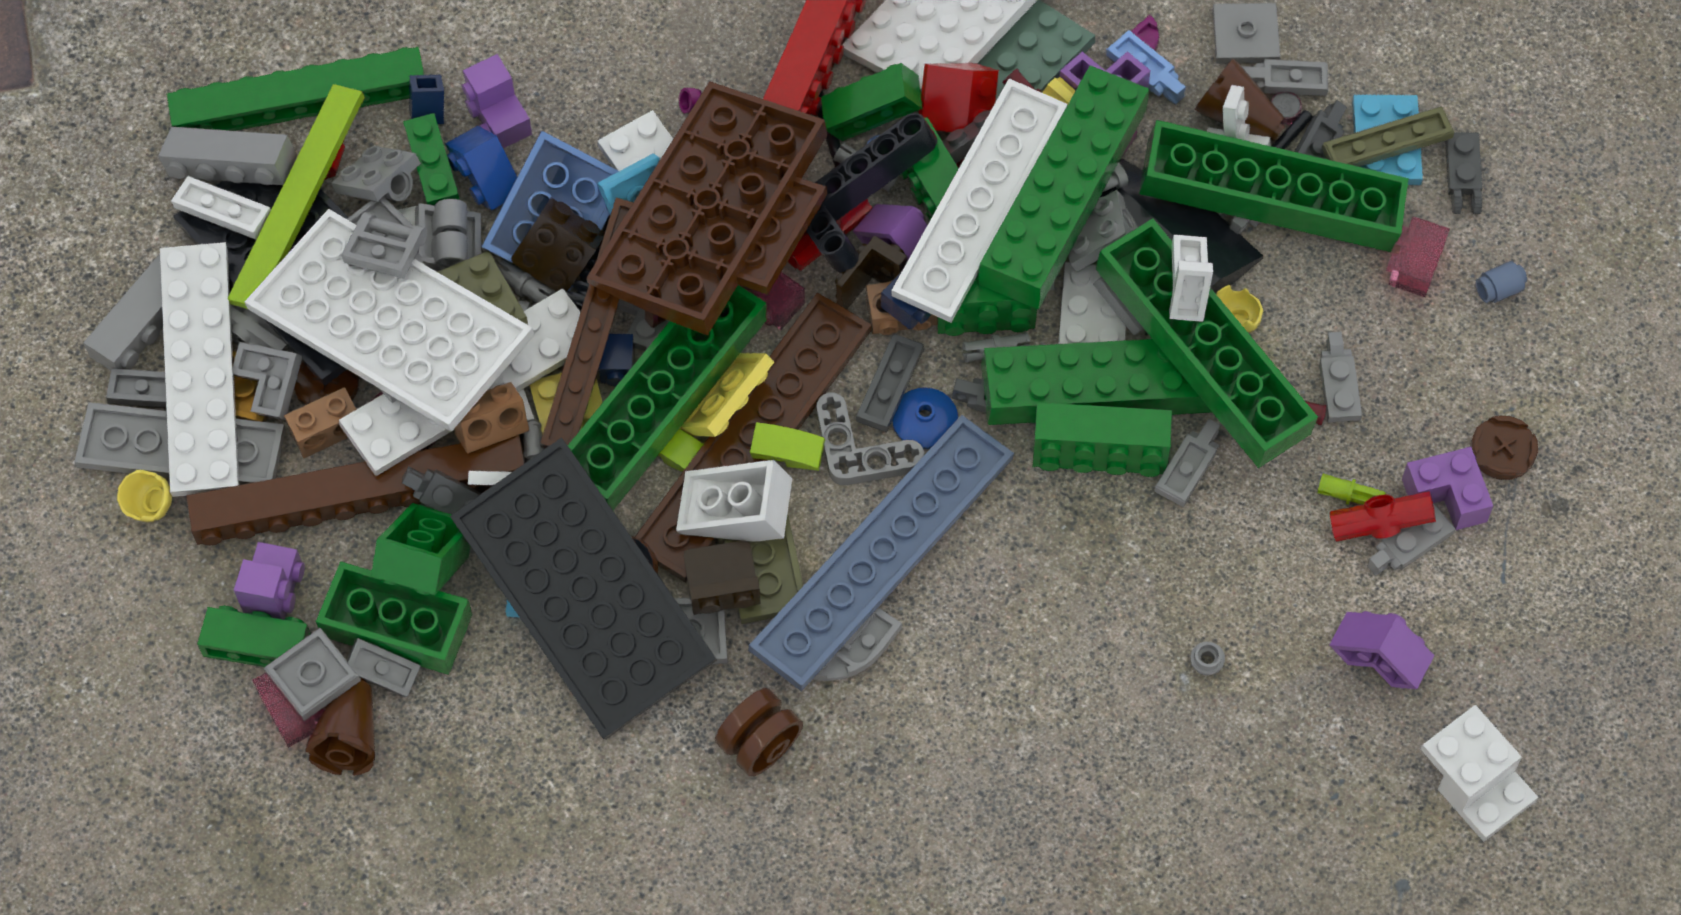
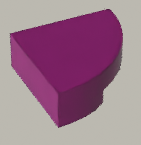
(1148, 32)

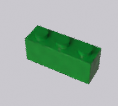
(871, 102)
(434, 170)
(248, 637)

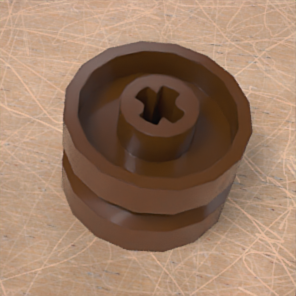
(758, 732)

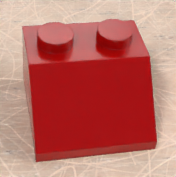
(957, 93)

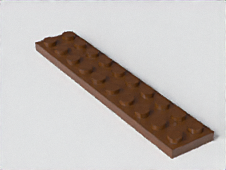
(802, 371)

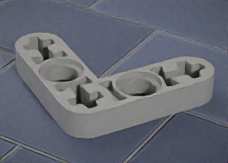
(849, 454)

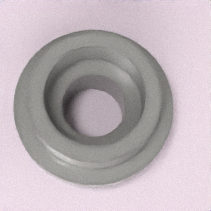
(1209, 649)

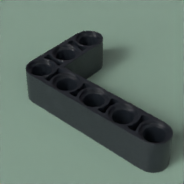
(862, 177)

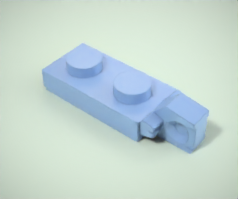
(1162, 75)

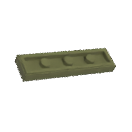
(1390, 138)

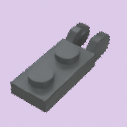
(1464, 170)

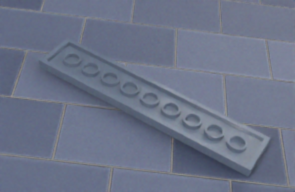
(880, 553)

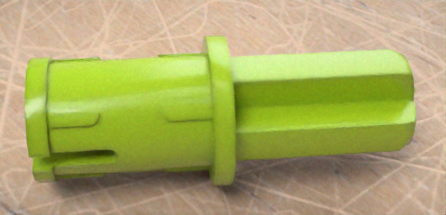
(1346, 490)

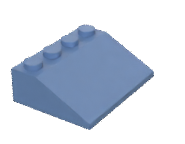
(548, 172)

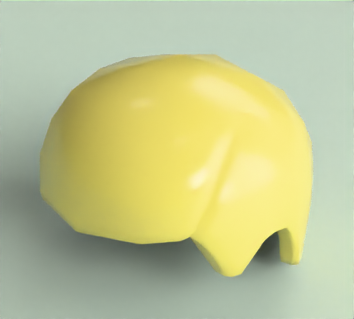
(1243, 306)
(144, 496)

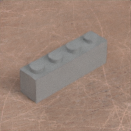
(227, 155)
(130, 323)

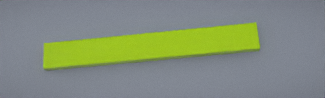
(298, 190)

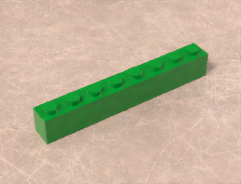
(293, 93)

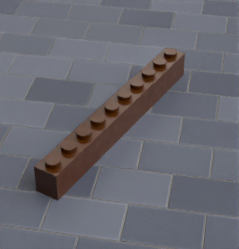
(334, 492)

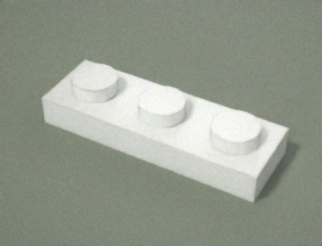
(221, 207)

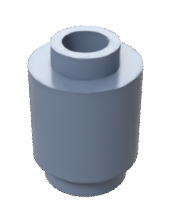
(1501, 282)

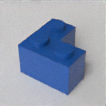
(485, 163)

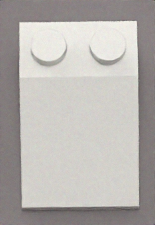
(736, 502)

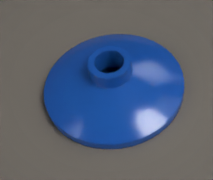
(929, 429)

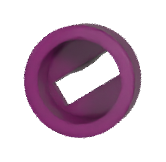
(688, 98)

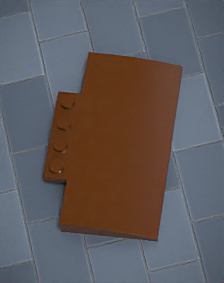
(716, 210)

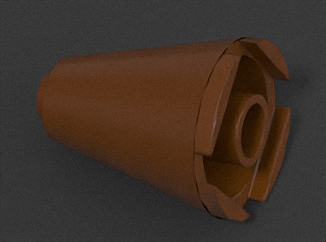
(1262, 114)
(345, 733)

